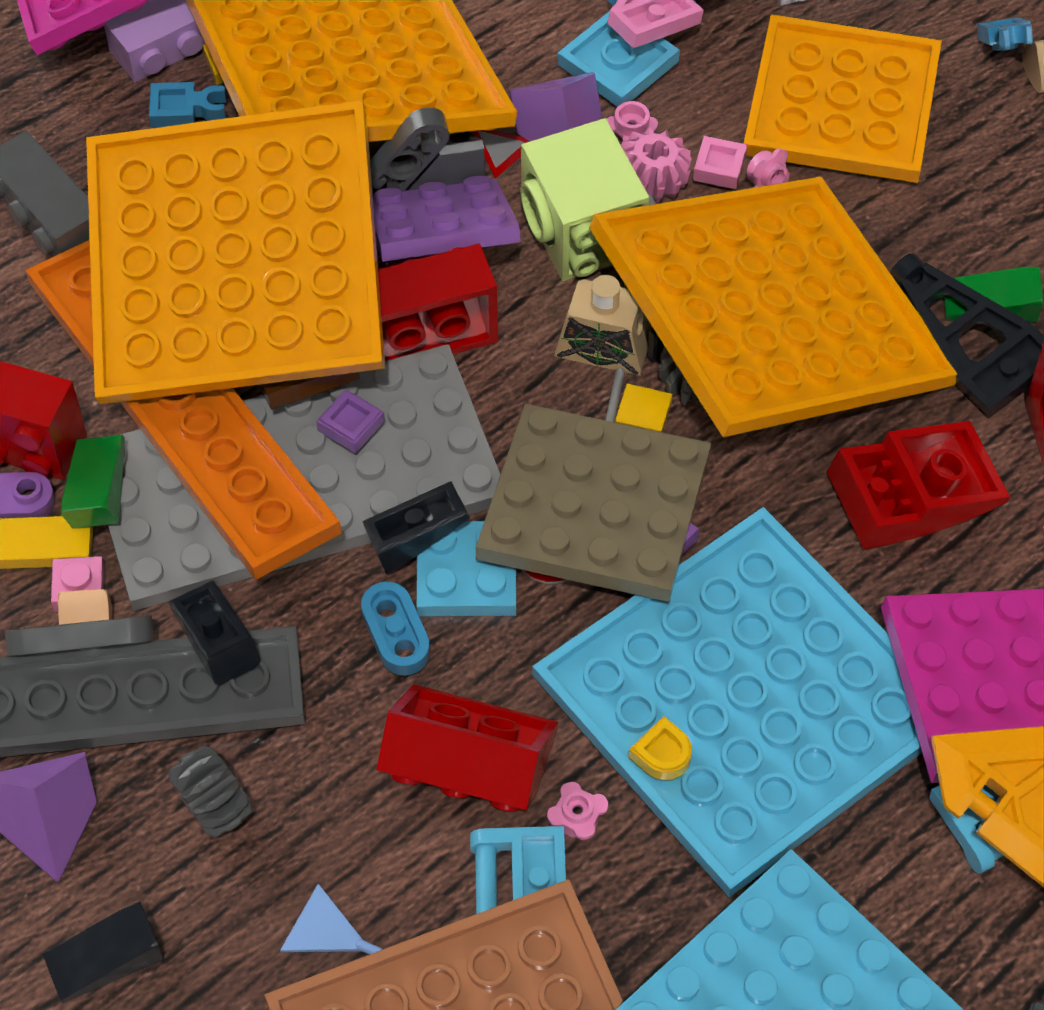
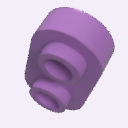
(15, 505)

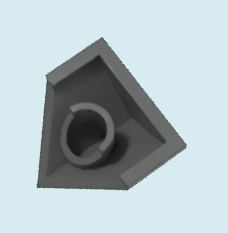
(454, 162)

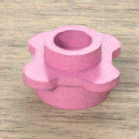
(631, 117)
(768, 168)
(582, 824)

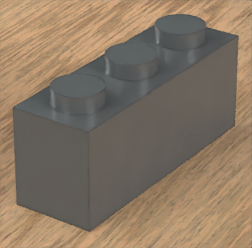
(42, 196)

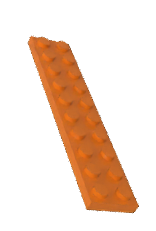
(208, 442)

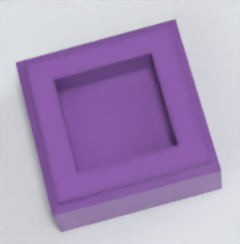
(350, 421)

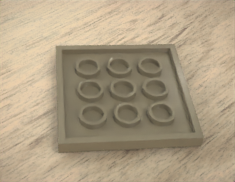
(594, 502)

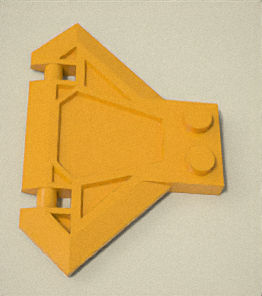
(1011, 767)

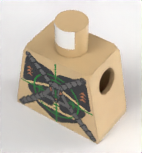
(605, 327)

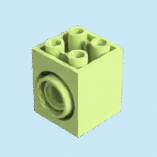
(568, 182)

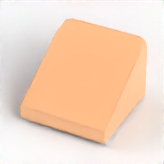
(84, 606)

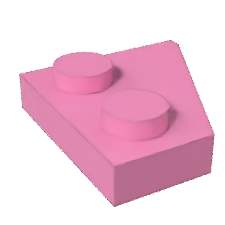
(650, 20)

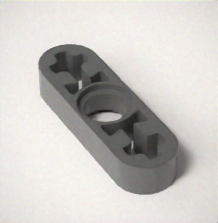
(419, 135)
(79, 635)

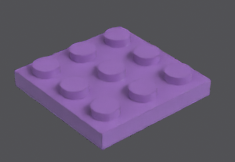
(442, 218)

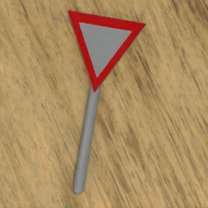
(500, 150)

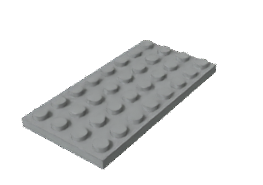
(425, 441)

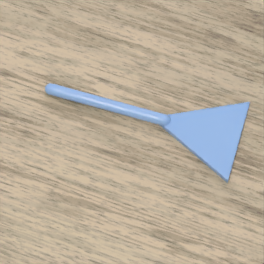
(324, 929)

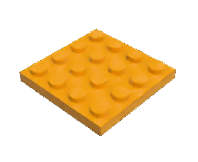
(844, 97)

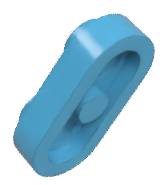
(396, 632)

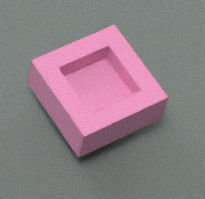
(720, 162)
(76, 575)

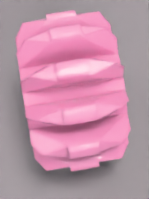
(659, 162)

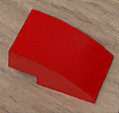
(916, 483)

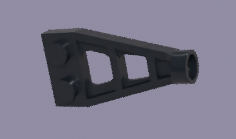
(1002, 372)

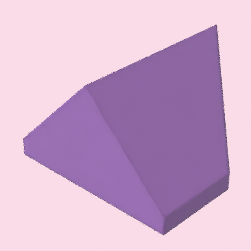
(555, 105)
(47, 809)

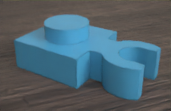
(1005, 33)
(180, 103)

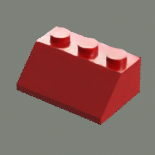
(439, 303)
(466, 747)

